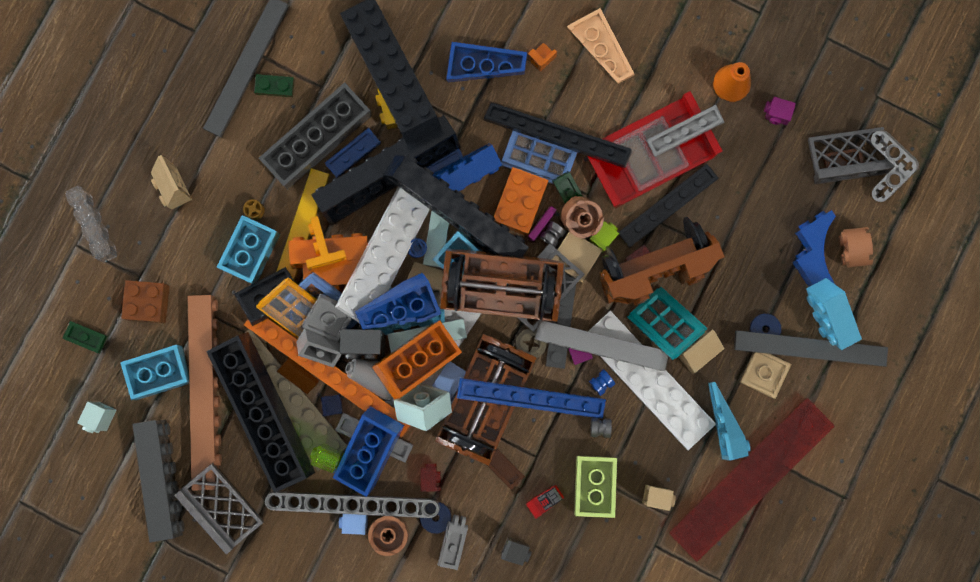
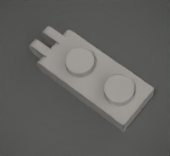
(453, 543)

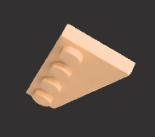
(601, 42)

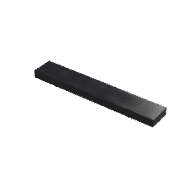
(668, 205)

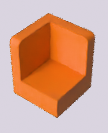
(541, 56)

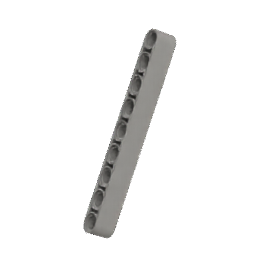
(343, 506)

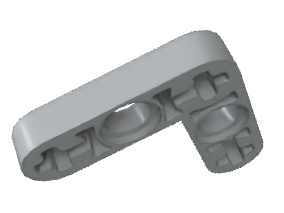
(899, 168)

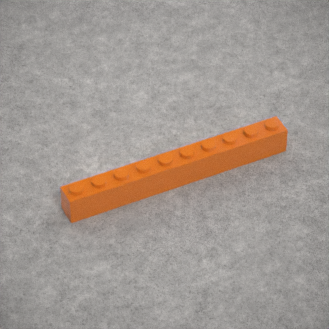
(331, 376)

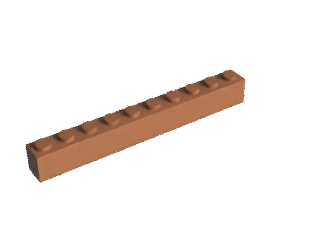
(203, 388)

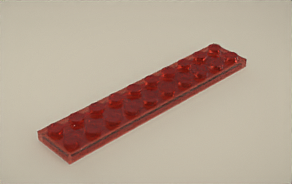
(751, 479)

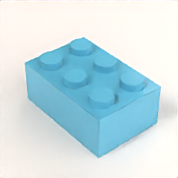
(248, 250)
(833, 314)
(156, 372)

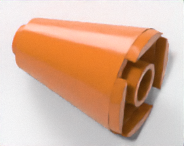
(732, 82)

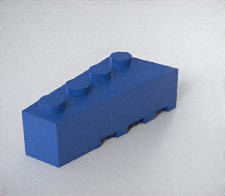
(483, 62)
(470, 168)

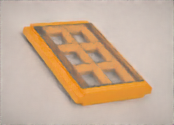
(288, 306)

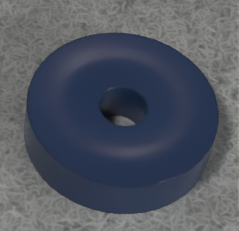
(768, 320)
(440, 525)

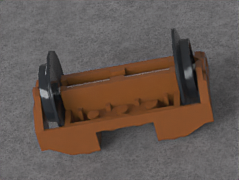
(689, 258)
(482, 294)
(476, 418)

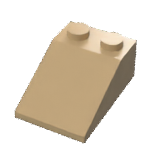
(170, 183)

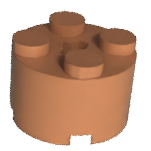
(581, 227)
(856, 247)
(380, 542)

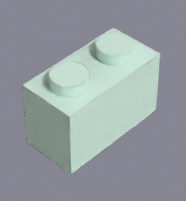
(96, 417)

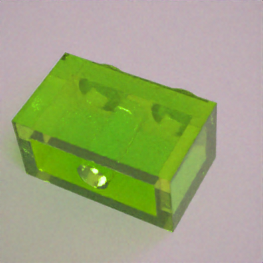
(326, 457)

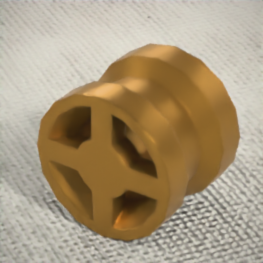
(250, 207)

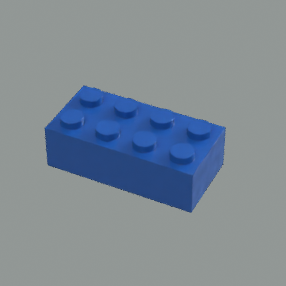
(368, 451)

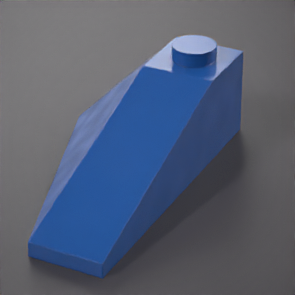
(404, 303)

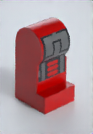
(544, 501)

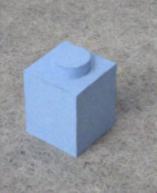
(353, 524)

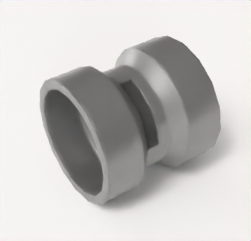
(552, 234)
(600, 428)

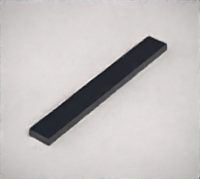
(558, 135)

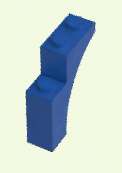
(812, 235)

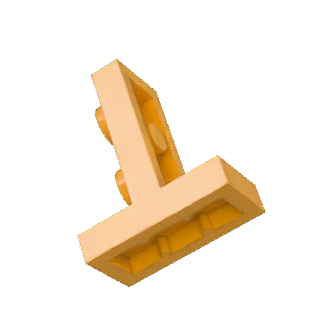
(320, 248)

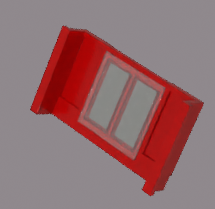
(643, 168)

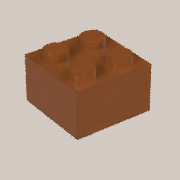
(145, 301)

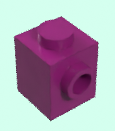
(779, 111)

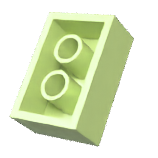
(595, 486)

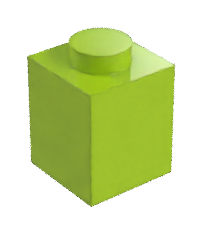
(605, 236)

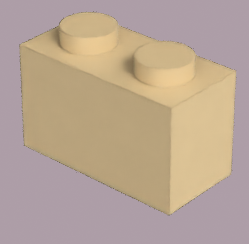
(658, 497)

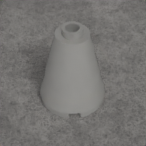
(363, 374)

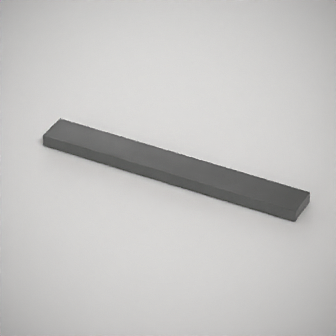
(245, 67)
(809, 348)

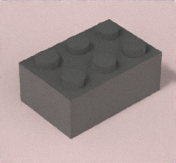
(362, 344)

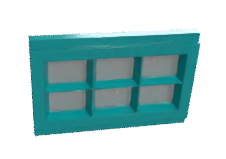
(667, 323)

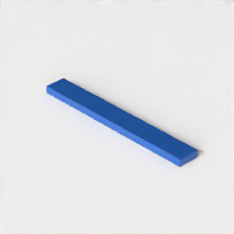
(530, 398)

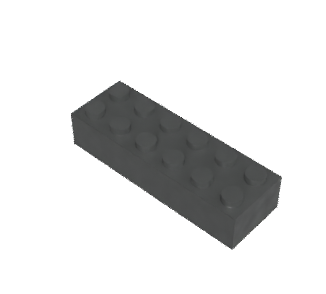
(315, 136)
(158, 480)

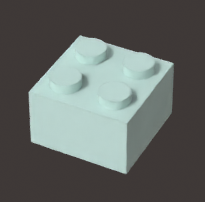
(423, 406)

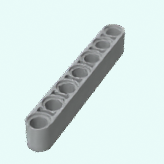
(601, 345)

